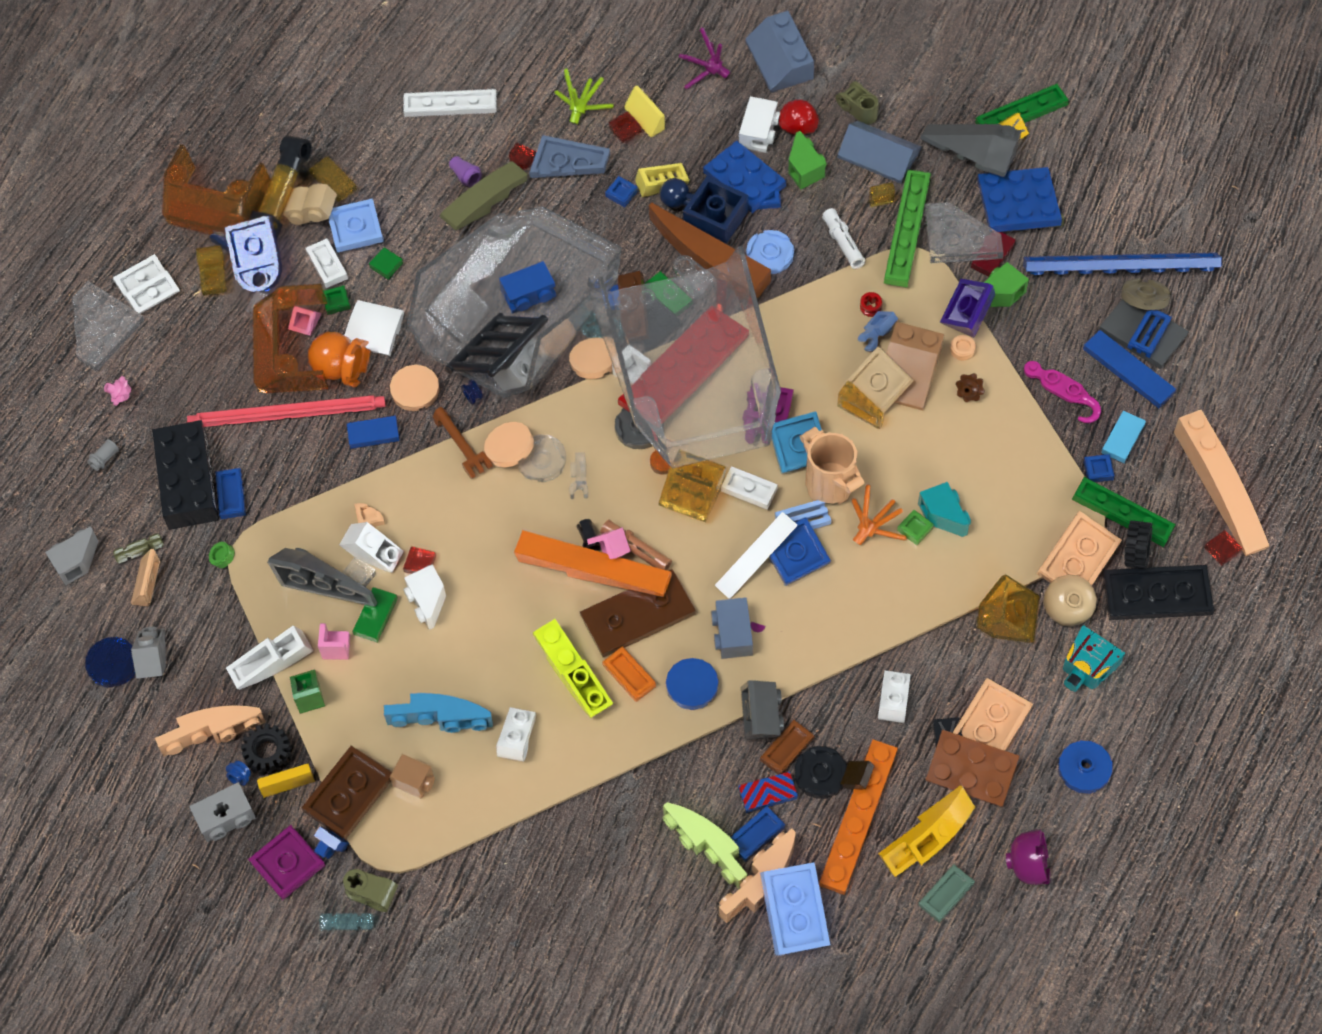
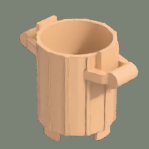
(830, 466)

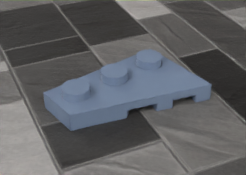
(567, 158)

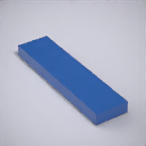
(1129, 369)

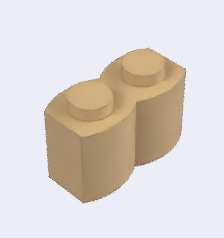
(310, 204)

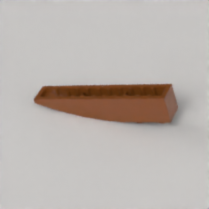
(703, 247)

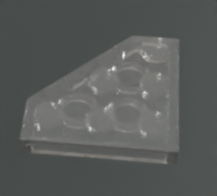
(958, 236)
(101, 325)

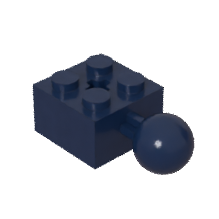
(713, 207)

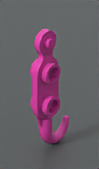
(1064, 388)

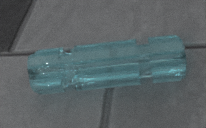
(346, 921)

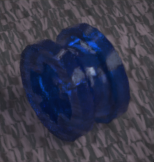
(471, 391)

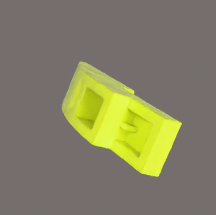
(572, 669)

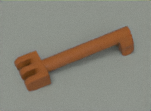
(442, 417)

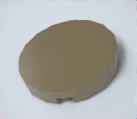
(1146, 295)

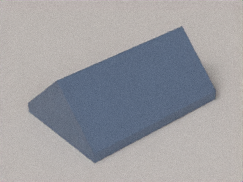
(878, 151)

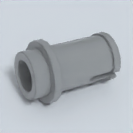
(102, 455)

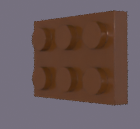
(347, 792)

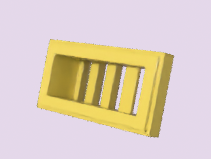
(646, 177)

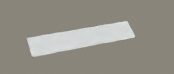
(756, 555)

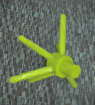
(578, 105)

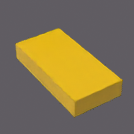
(285, 780)

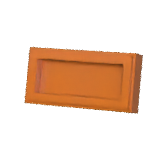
(629, 674)

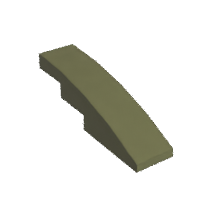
(480, 197)

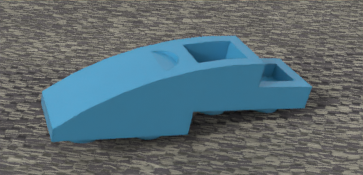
(449, 711)

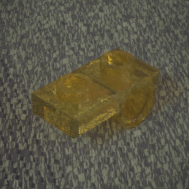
(211, 269)

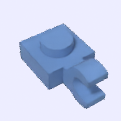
(877, 326)

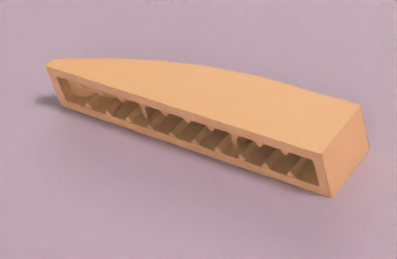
(1221, 480)

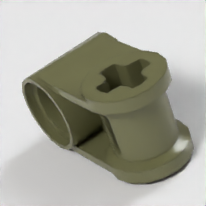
(859, 103)
(374, 890)

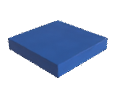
(799, 554)

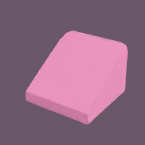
(303, 320)

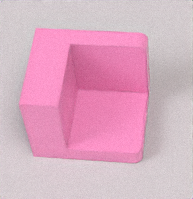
(612, 543)
(333, 643)

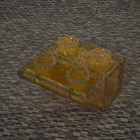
(693, 489)

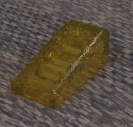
(857, 404)

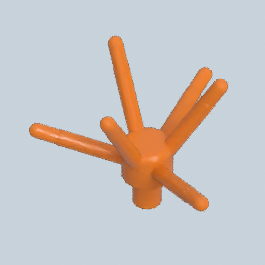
(868, 526)

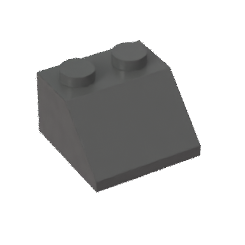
(760, 710)

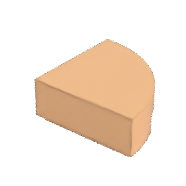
(368, 514)

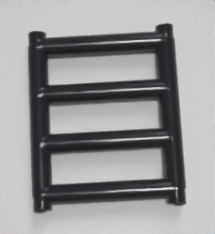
(503, 354)

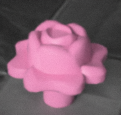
(118, 390)

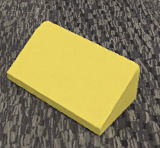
(645, 112)

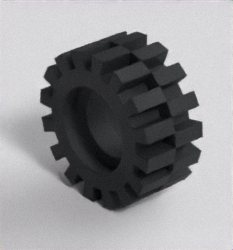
(1138, 544)
(264, 735)

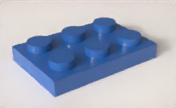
(745, 173)

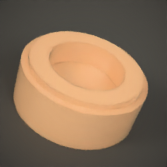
(962, 347)

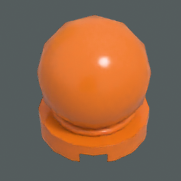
(339, 357)

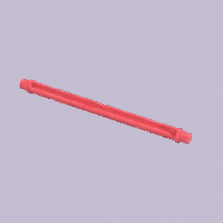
(292, 410)

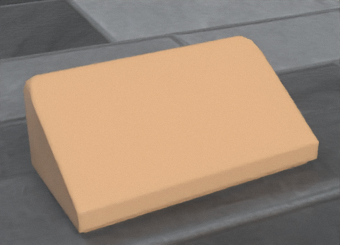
(146, 579)

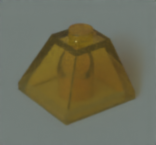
(1009, 611)

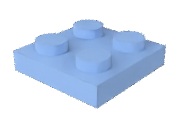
(355, 225)

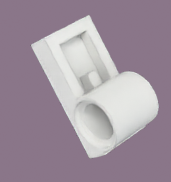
(894, 696)
(515, 734)

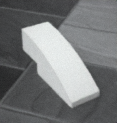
(269, 658)

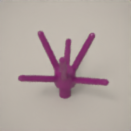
(713, 64)

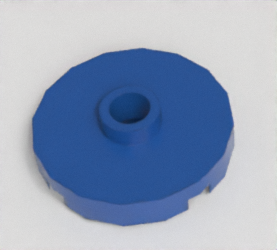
(1080, 778)

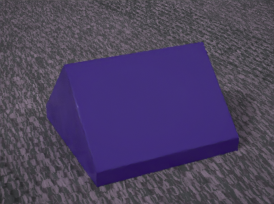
(968, 306)

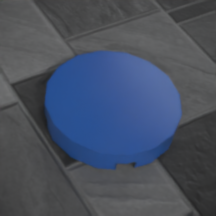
(692, 683)

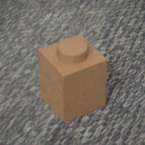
(412, 776)

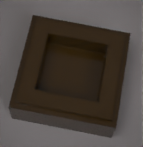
(857, 774)

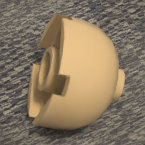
(1070, 600)

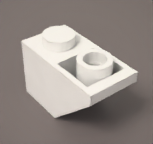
(371, 546)
(428, 594)

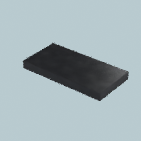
(1158, 592)

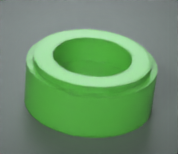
(221, 554)

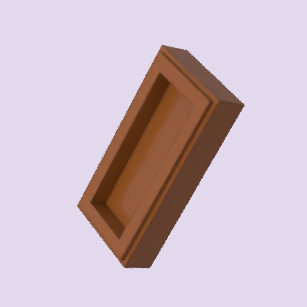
(787, 747)

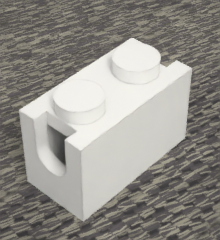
(758, 124)

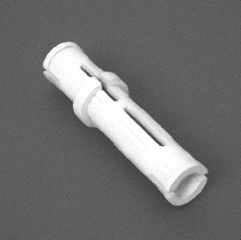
(839, 231)

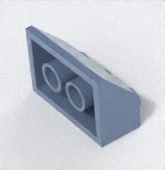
(780, 52)

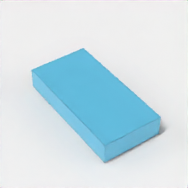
(1123, 436)

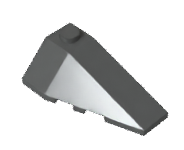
(307, 573)

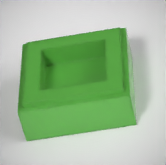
(915, 527)

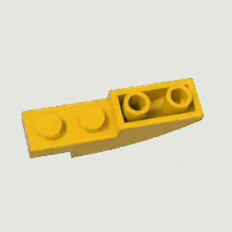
(930, 835)

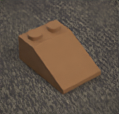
(917, 354)

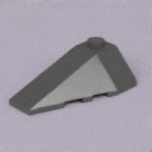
(986, 144)

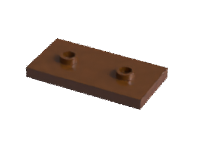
(635, 616)

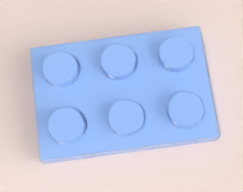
(795, 908)

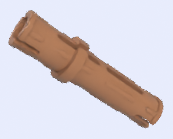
(660, 560)

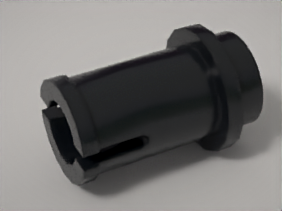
(587, 531)

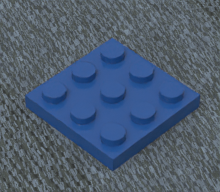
(1019, 200)

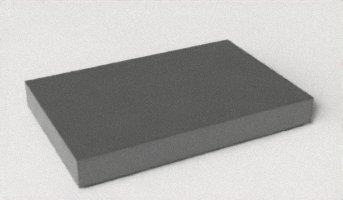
(1125, 320)

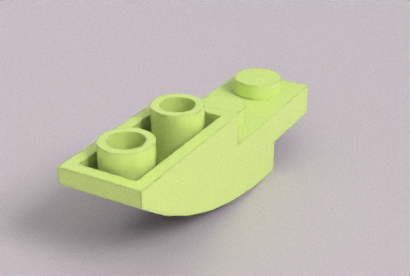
(701, 834)

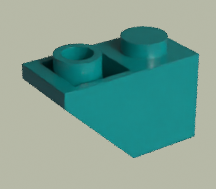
(942, 508)

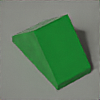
(306, 691)

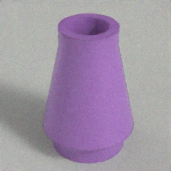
(465, 171)

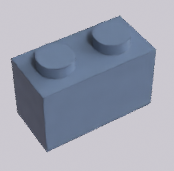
(734, 628)

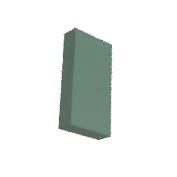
(946, 893)

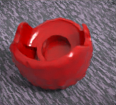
(798, 116)

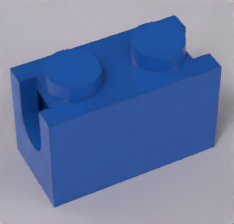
(527, 287)

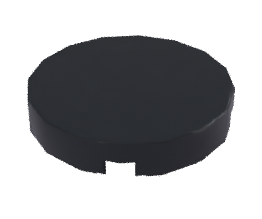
(820, 772)

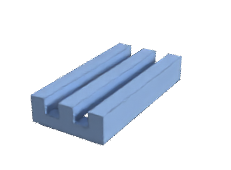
(818, 506)

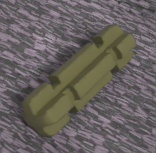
(138, 548)

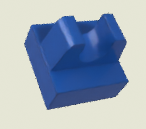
(329, 843)

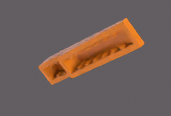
(590, 564)

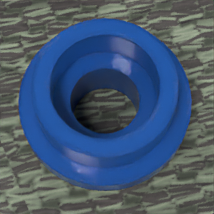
(238, 773)

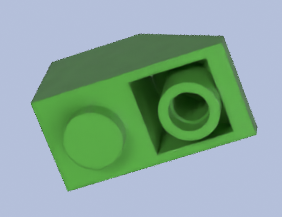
(805, 163)
(1008, 285)

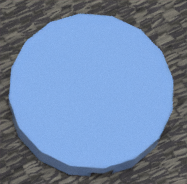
(771, 250)

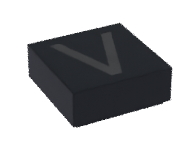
(946, 724)

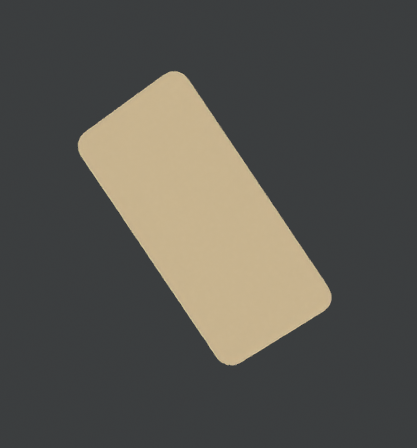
(867, 600)

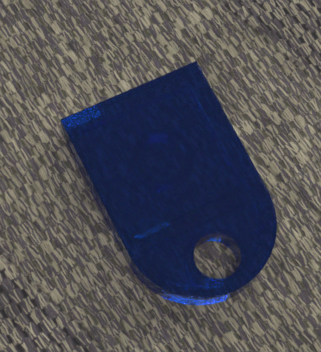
(253, 252)

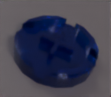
(110, 662)

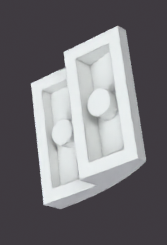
(146, 284)
(375, 324)

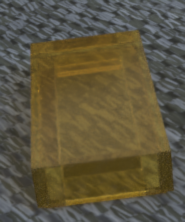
(329, 173)

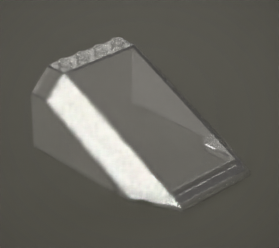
(501, 248)
(693, 361)

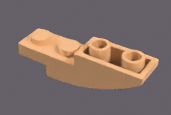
(219, 721)
(751, 889)

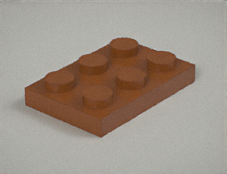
(977, 767)

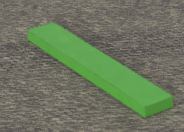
(907, 228)

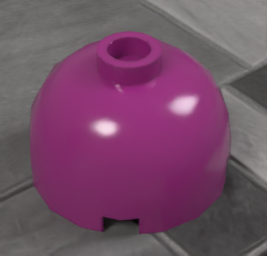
(1029, 858)

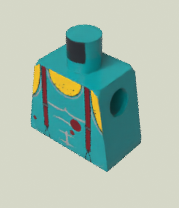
(1090, 660)

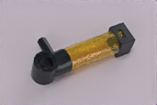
(293, 153)

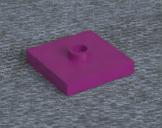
(286, 862)

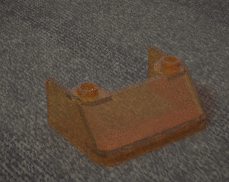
(207, 208)
(278, 371)

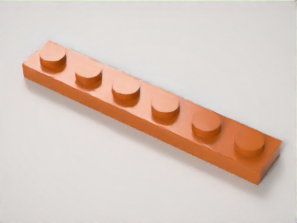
(857, 820)

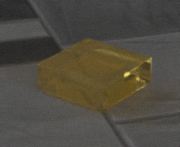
(881, 194)

